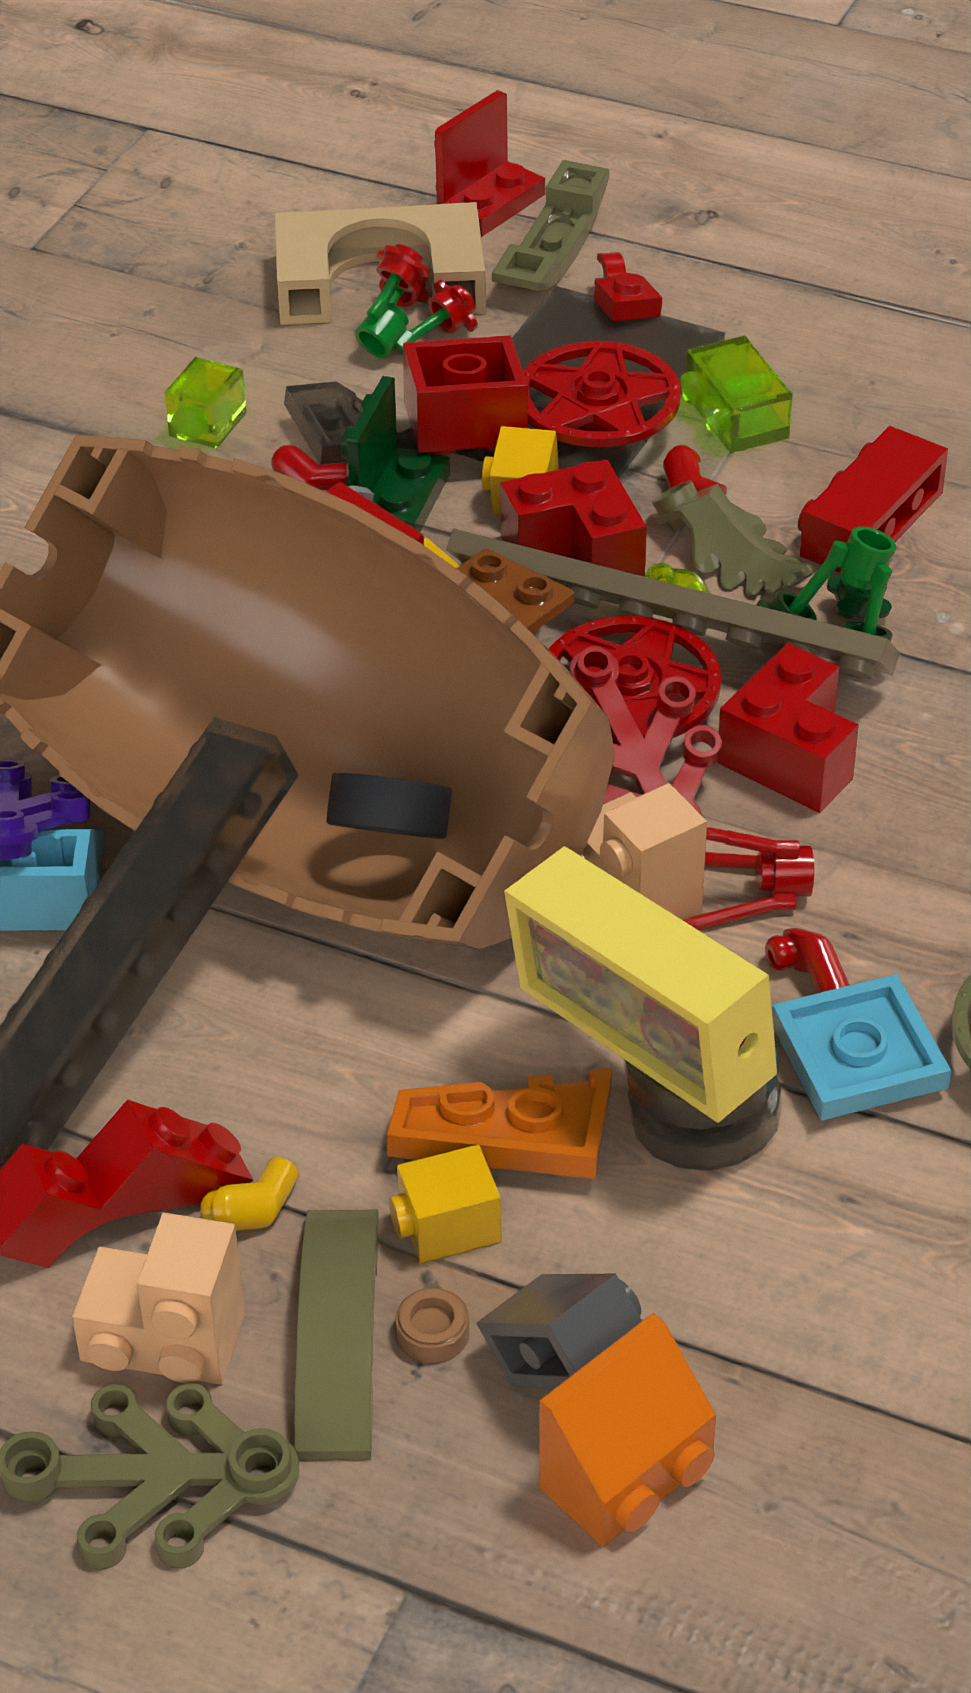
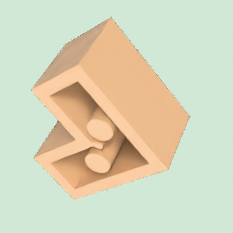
(654, 848)
(166, 1308)

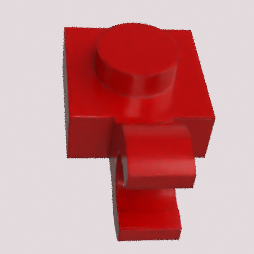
(624, 294)

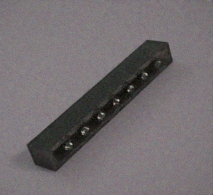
(134, 928)

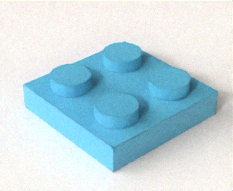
(860, 1047)

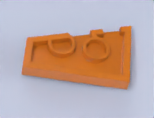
(518, 1129)

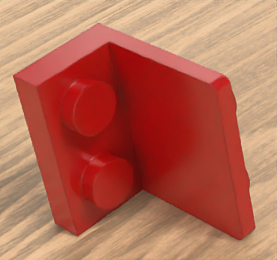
(476, 167)

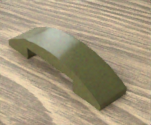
(558, 231)
(336, 1335)

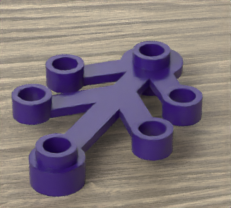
(27, 815)

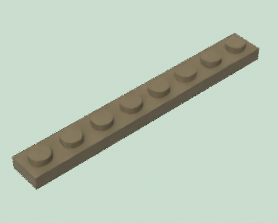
(694, 610)

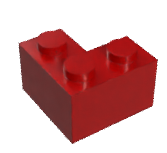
(575, 515)
(787, 731)

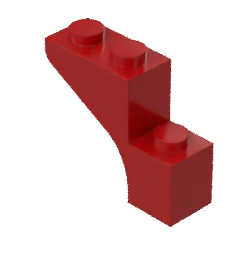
(132, 1167)

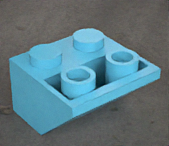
(51, 882)

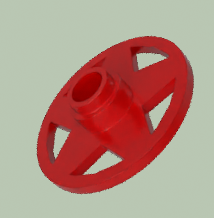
(601, 394)
(647, 662)

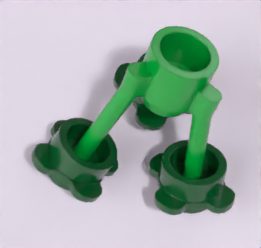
(856, 589)

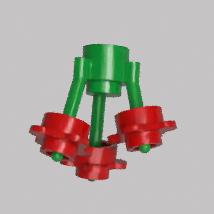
(403, 285)

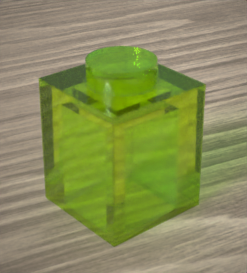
(205, 402)

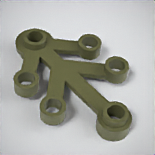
(159, 1472)

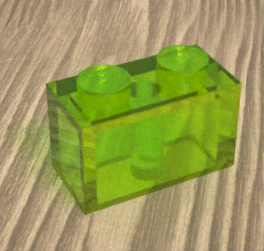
(737, 394)

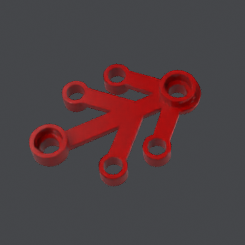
(642, 756)

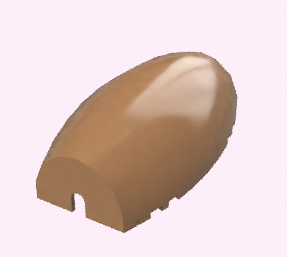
(269, 604)

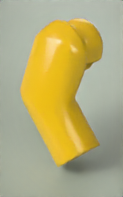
(252, 1204)

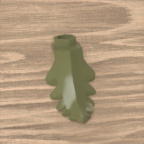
(729, 540)

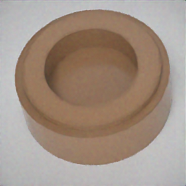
(432, 1325)

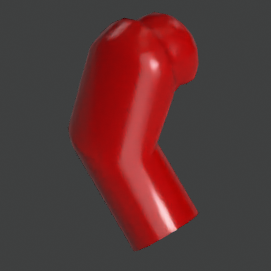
(298, 465)
(682, 465)
(807, 953)

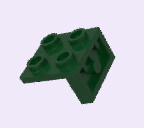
(399, 478)

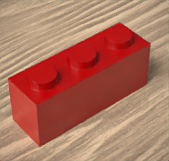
(880, 490)

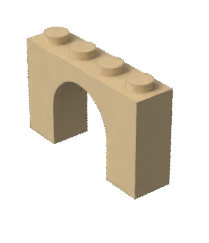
(325, 243)

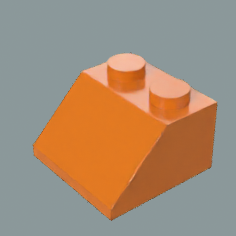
(625, 1433)

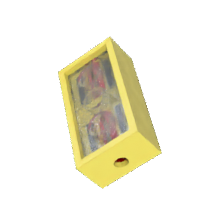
(643, 983)

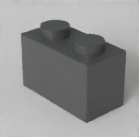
(558, 1326)

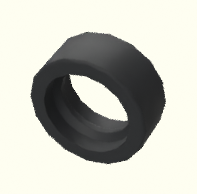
(389, 805)

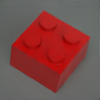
(463, 392)

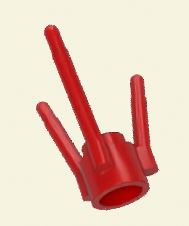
(780, 868)

